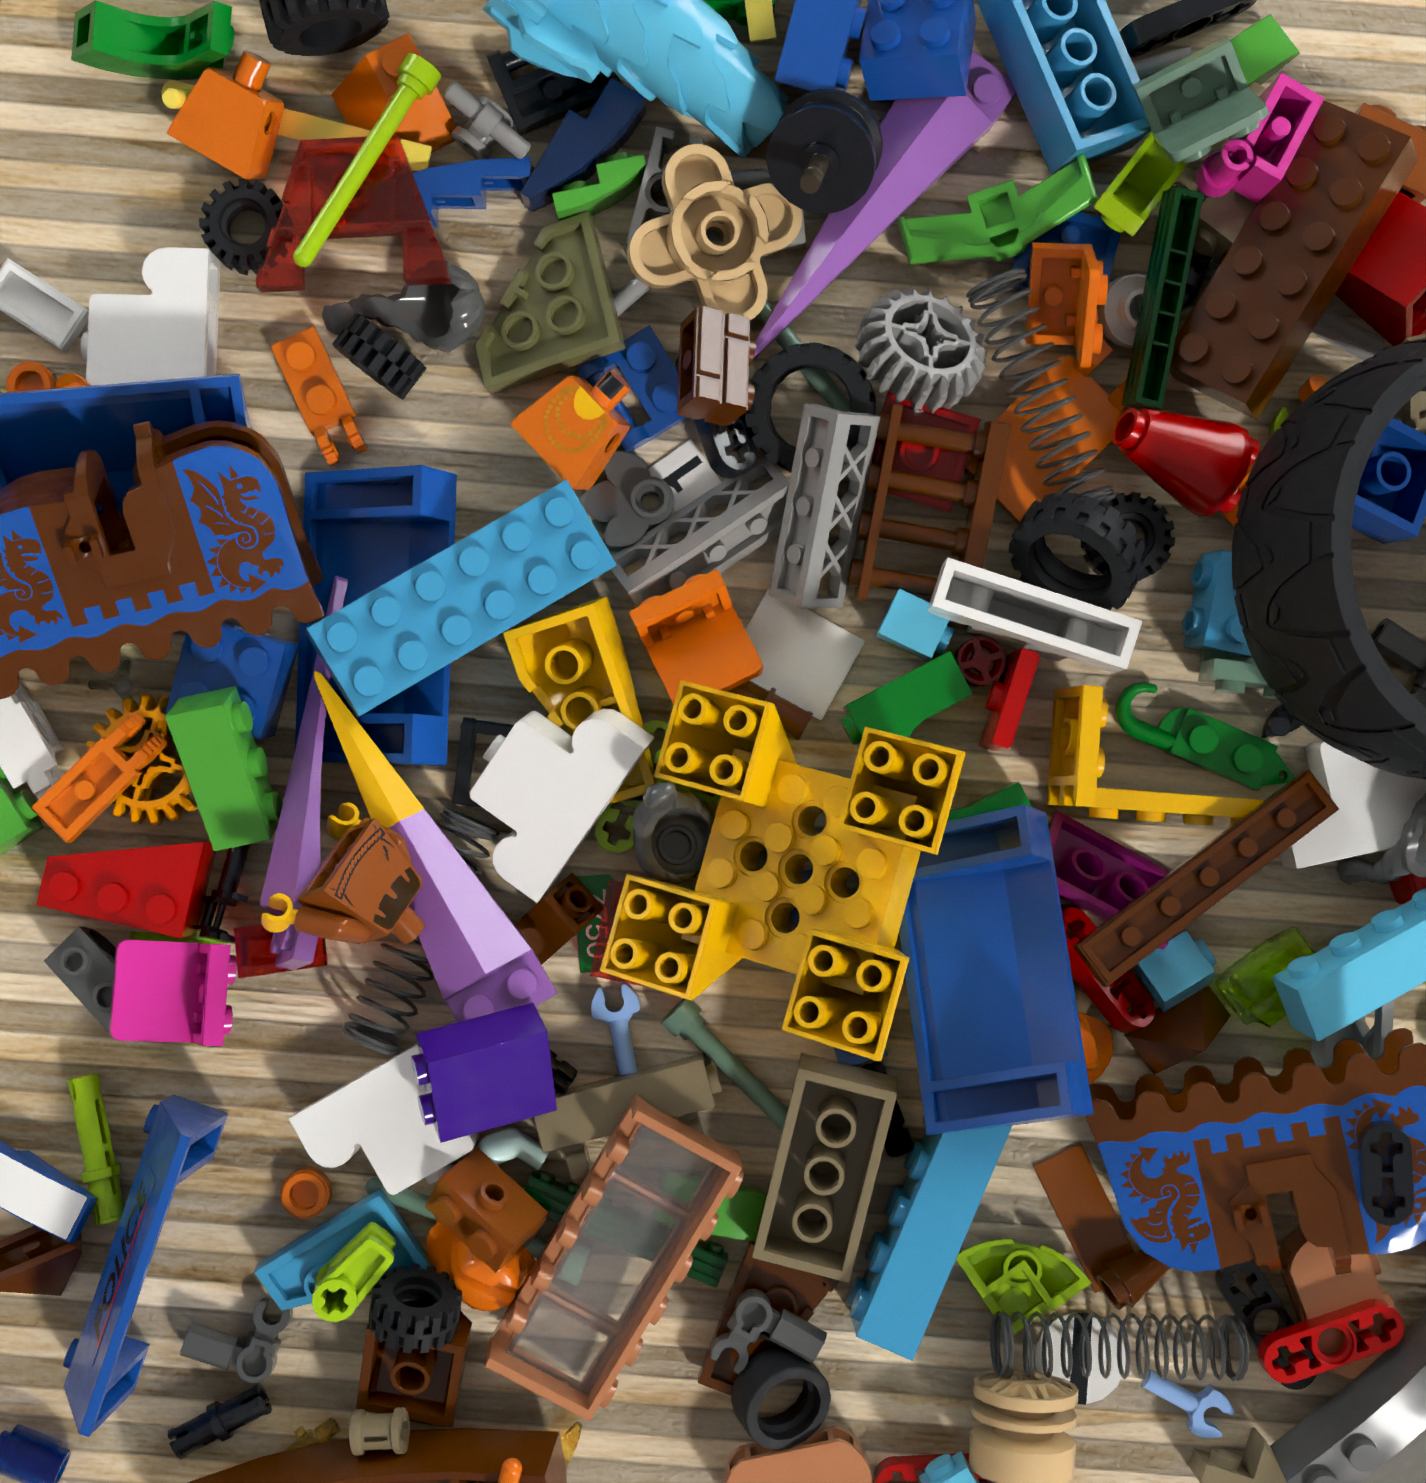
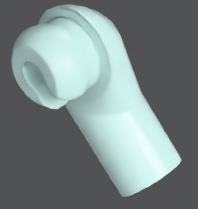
(513, 1144)

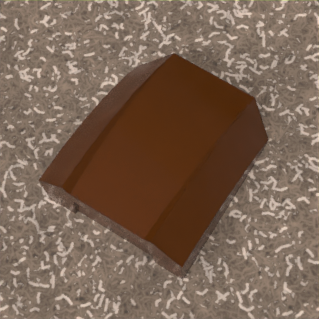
(421, 1382)

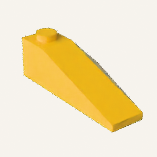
(579, 667)

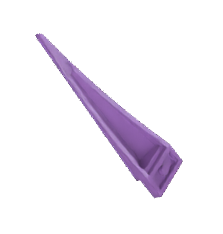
(918, 147)
(297, 838)

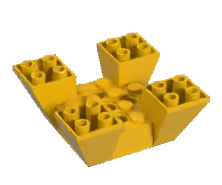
(843, 943)

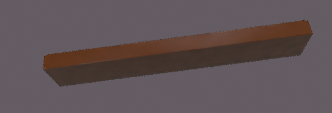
(1205, 878)

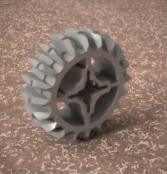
(921, 349)

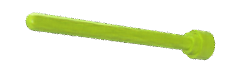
(414, 81)

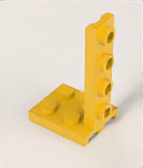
(1079, 761)

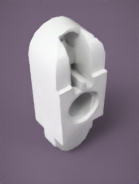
(27, 744)

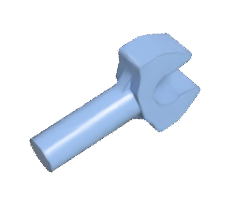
(619, 1025)
(1193, 1403)

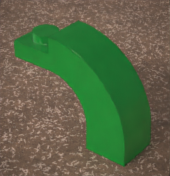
(152, 44)

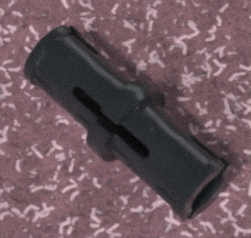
(219, 1421)

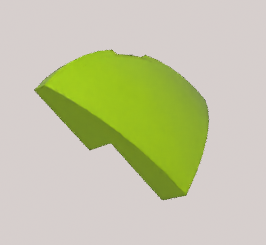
(1020, 1277)

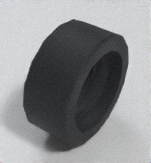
(800, 1419)

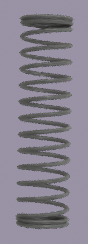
(996, 286)
(386, 1041)
(1007, 1368)

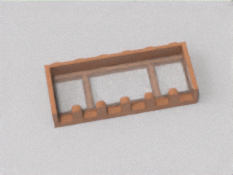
(613, 1259)

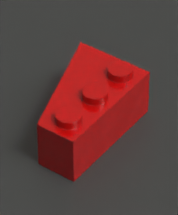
(133, 887)

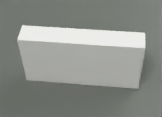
(40, 306)

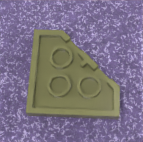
(553, 310)

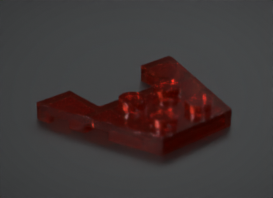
(383, 206)

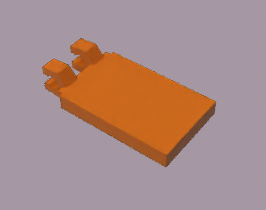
(1020, 478)

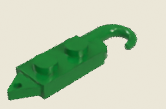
(1205, 742)

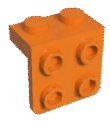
(1067, 288)
(697, 636)

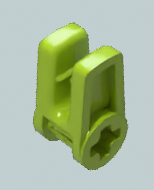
(355, 1270)

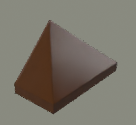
(1180, 1031)
(37, 1262)

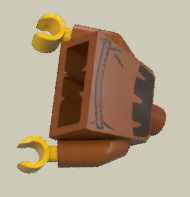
(358, 889)

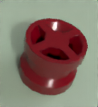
(987, 658)

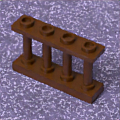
(975, 494)

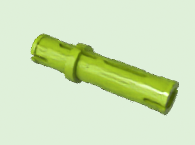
(96, 1146)

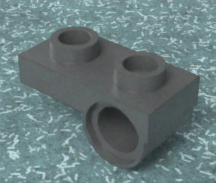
(87, 968)

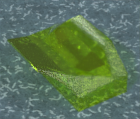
(1249, 981)

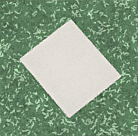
(801, 654)

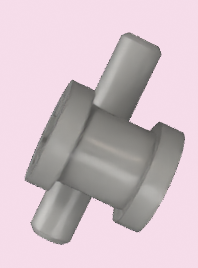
(485, 125)

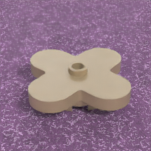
(704, 199)

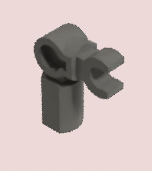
(1404, 650)
(754, 1315)
(253, 1359)

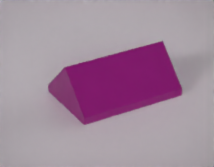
(1096, 870)

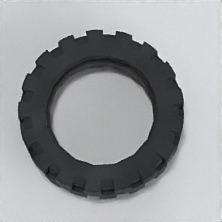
(777, 369)
(1091, 524)

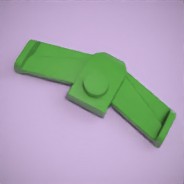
(999, 219)

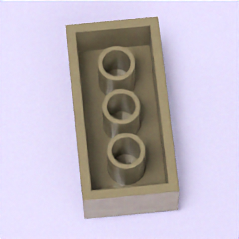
(825, 1167)

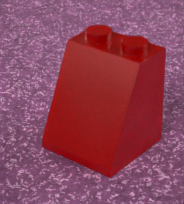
(1390, 274)

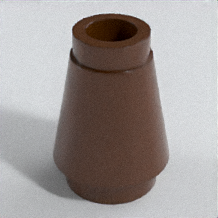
(1130, 1278)

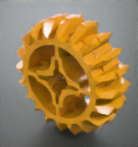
(140, 801)

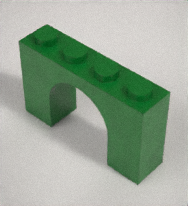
(908, 702)

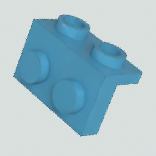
(1213, 615)

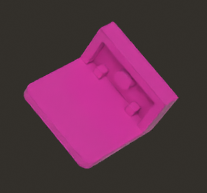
(172, 992)

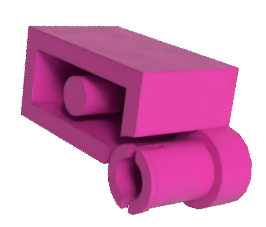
(1261, 158)

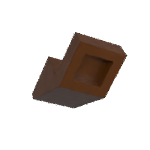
(558, 917)

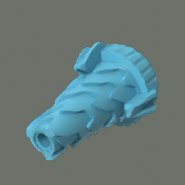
(660, 49)

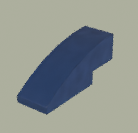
(584, 143)

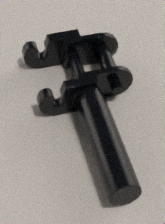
(224, 896)

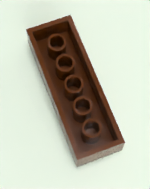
(1291, 259)

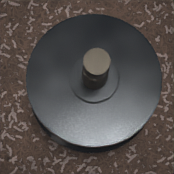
(824, 151)

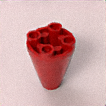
(1188, 456)

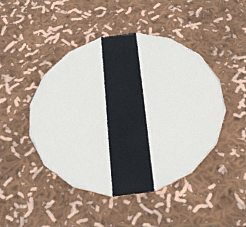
(1095, 1386)

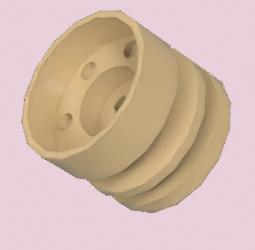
(1023, 1428)

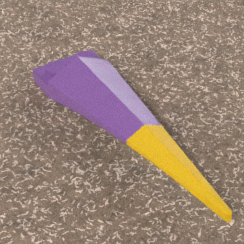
(467, 937)

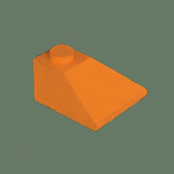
(372, 85)

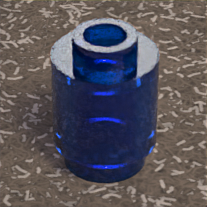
(32, 1456)

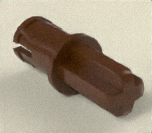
(792, 717)

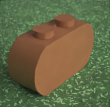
(1318, 1290)
(825, 1457)

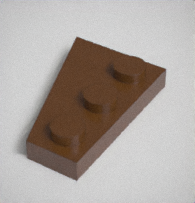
(786, 1289)

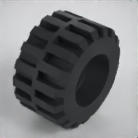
(322, 25)

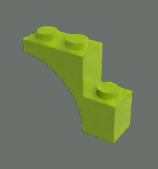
(1138, 188)

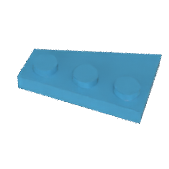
(292, 1271)

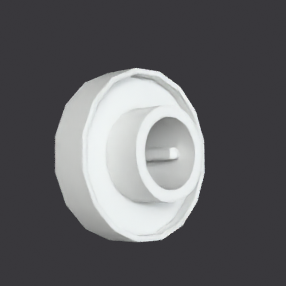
(1122, 309)

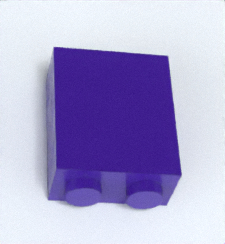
(484, 1072)

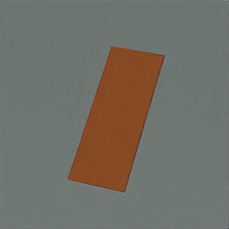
(1083, 1210)

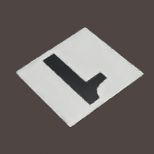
(686, 474)

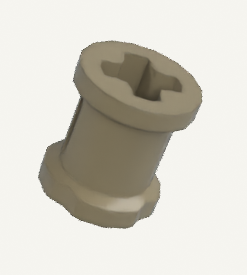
(379, 1431)

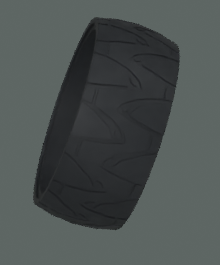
(1298, 571)

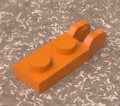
(318, 391)
(96, 780)

